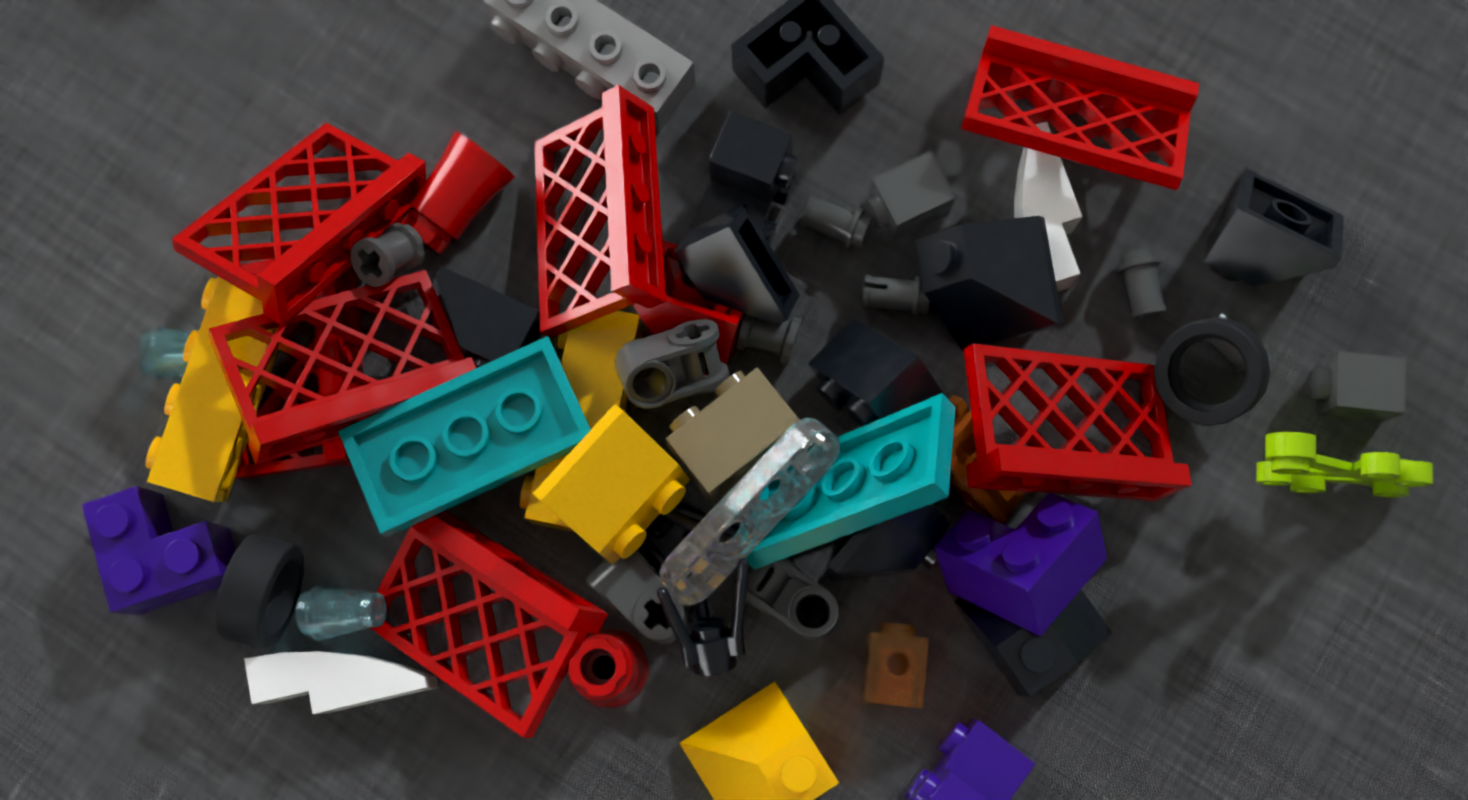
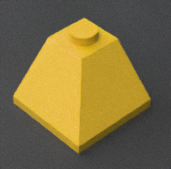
(759, 753)

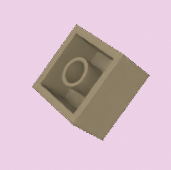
(729, 433)

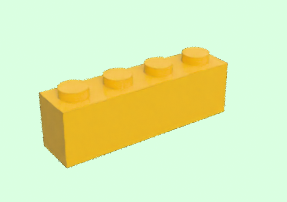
(592, 374)
(204, 425)

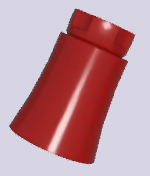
(455, 192)
(629, 673)

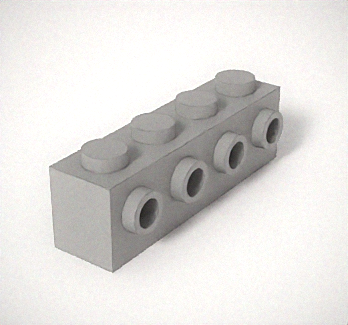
(597, 50)

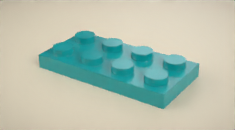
(465, 436)
(876, 477)

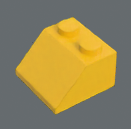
(614, 486)

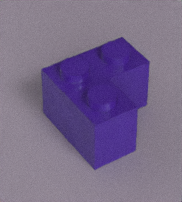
(146, 561)
(1026, 570)
(973, 767)

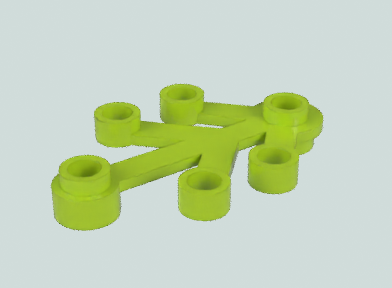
(1294, 462)

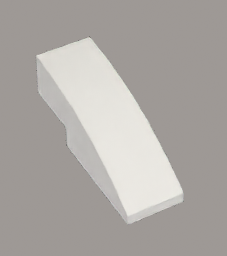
(1046, 192)
(331, 679)

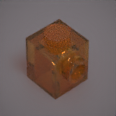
(895, 666)

